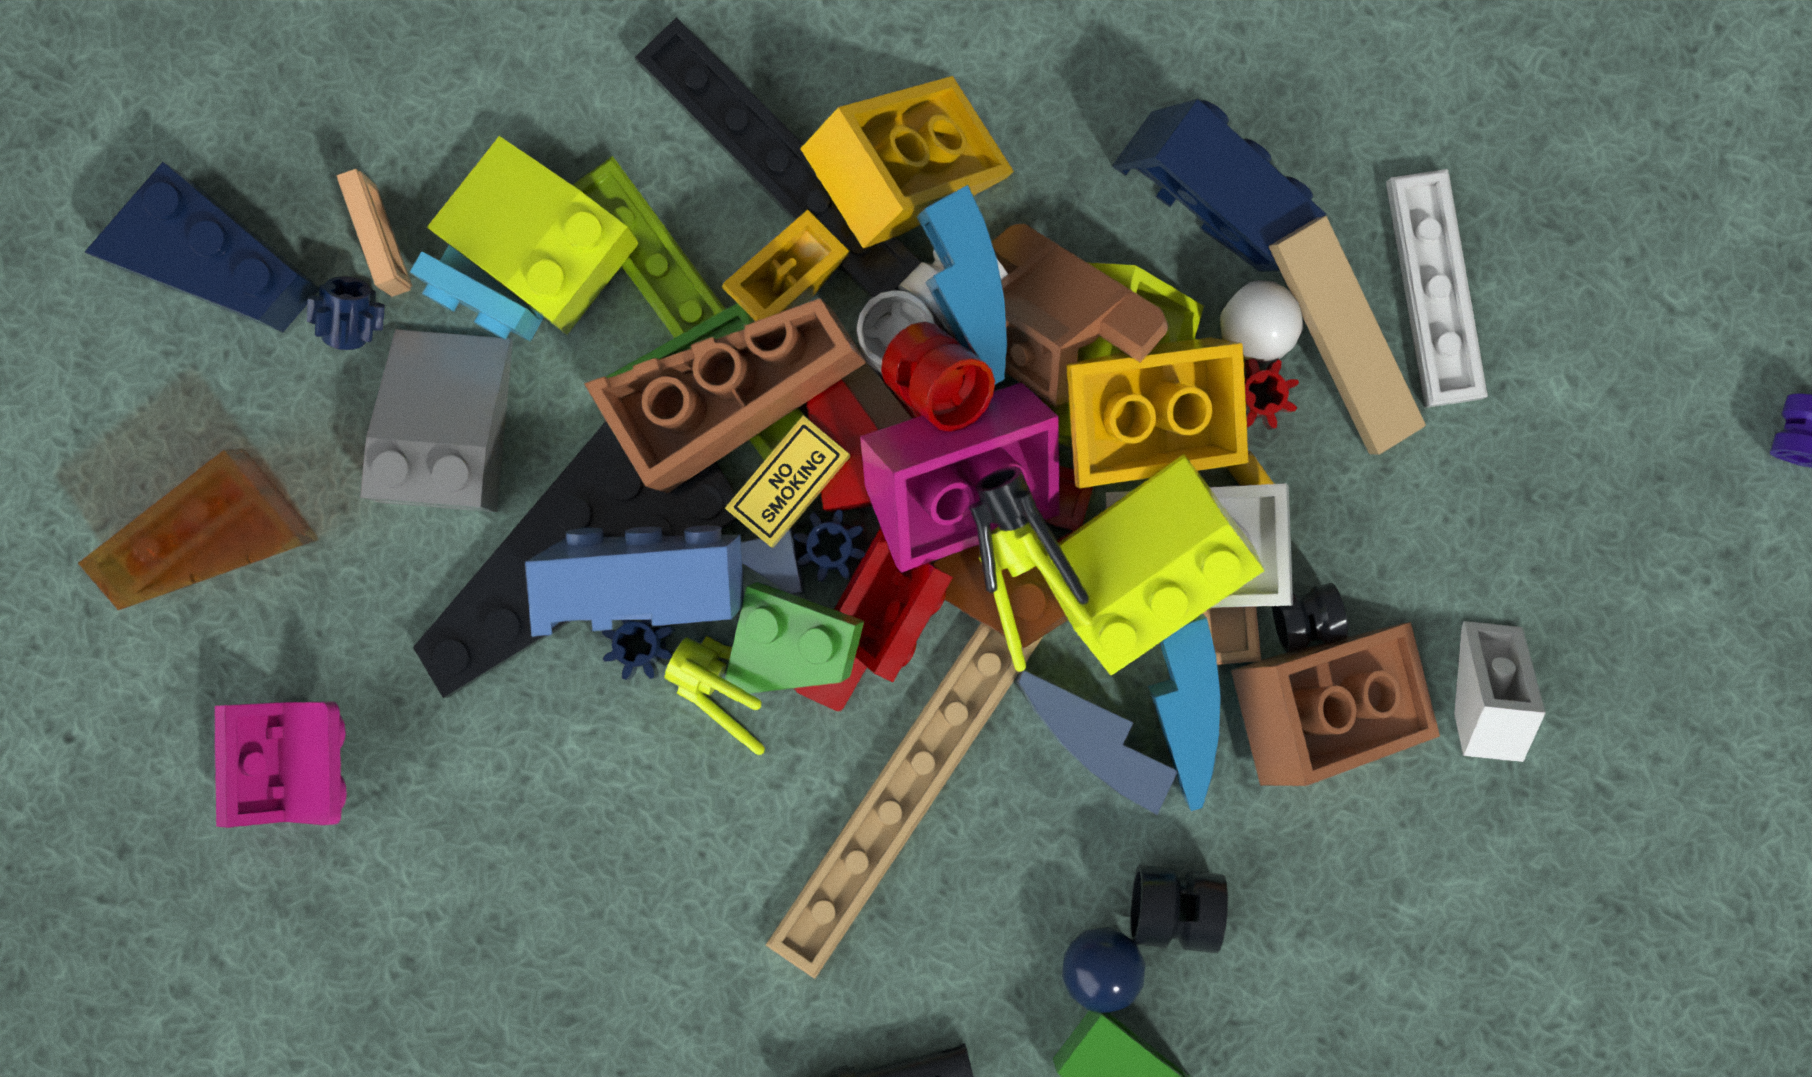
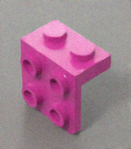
(279, 763)

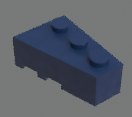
(200, 249)

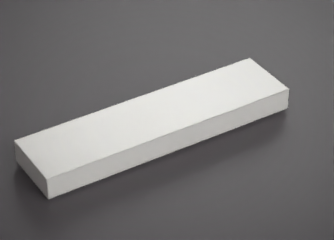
(1436, 288)

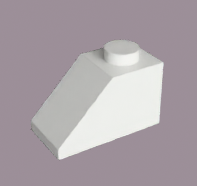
(1496, 693)

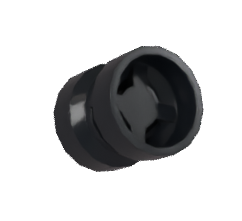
(1311, 618)

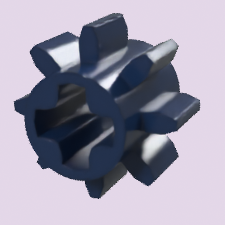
(345, 313)
(813, 543)
(625, 652)

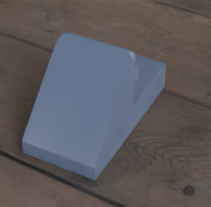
(775, 563)

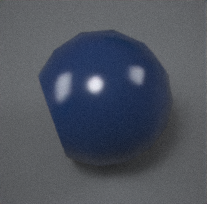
(1103, 970)

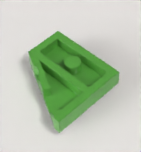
(790, 642)

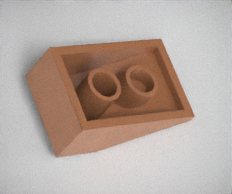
(1335, 706)

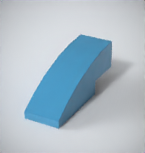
(970, 286)
(1190, 707)

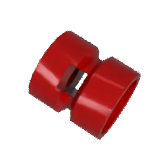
(938, 376)

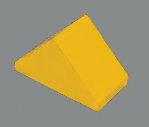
(787, 269)

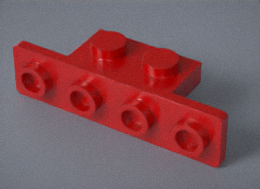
(893, 613)

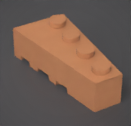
(722, 391)

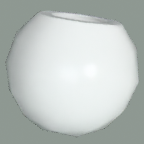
(1263, 319)

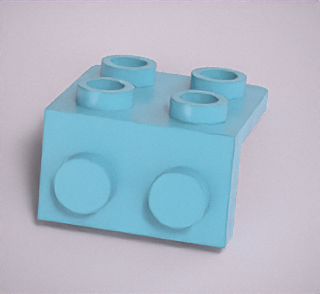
(461, 281)

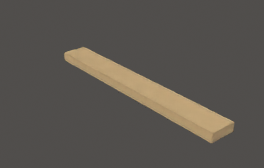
(896, 801)

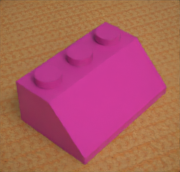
(928, 476)

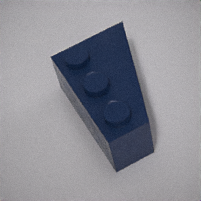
(1219, 179)

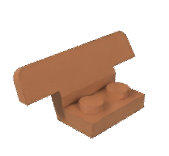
(1062, 305)

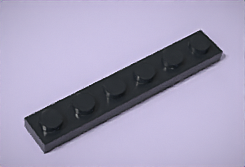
(763, 149)

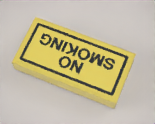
(787, 482)

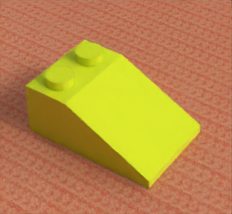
(534, 234)

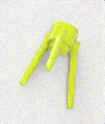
(1020, 552)
(698, 670)

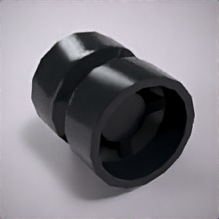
(1157, 909)

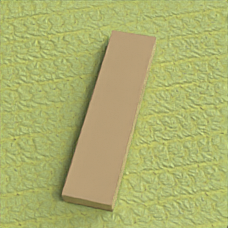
(1347, 335)

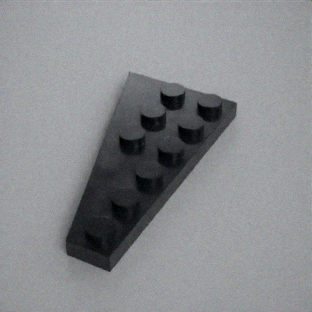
(596, 490)

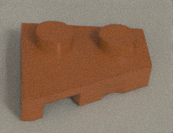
(1029, 594)

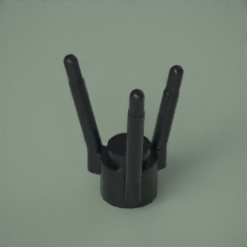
(1010, 504)

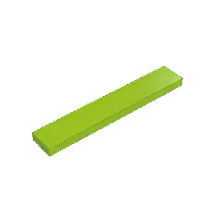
(665, 272)

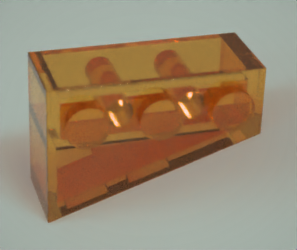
(199, 530)

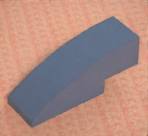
(1097, 742)

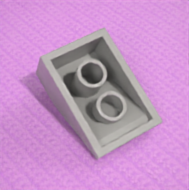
(439, 422)

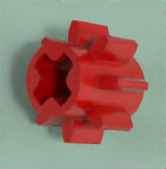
(1276, 388)

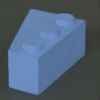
(636, 578)

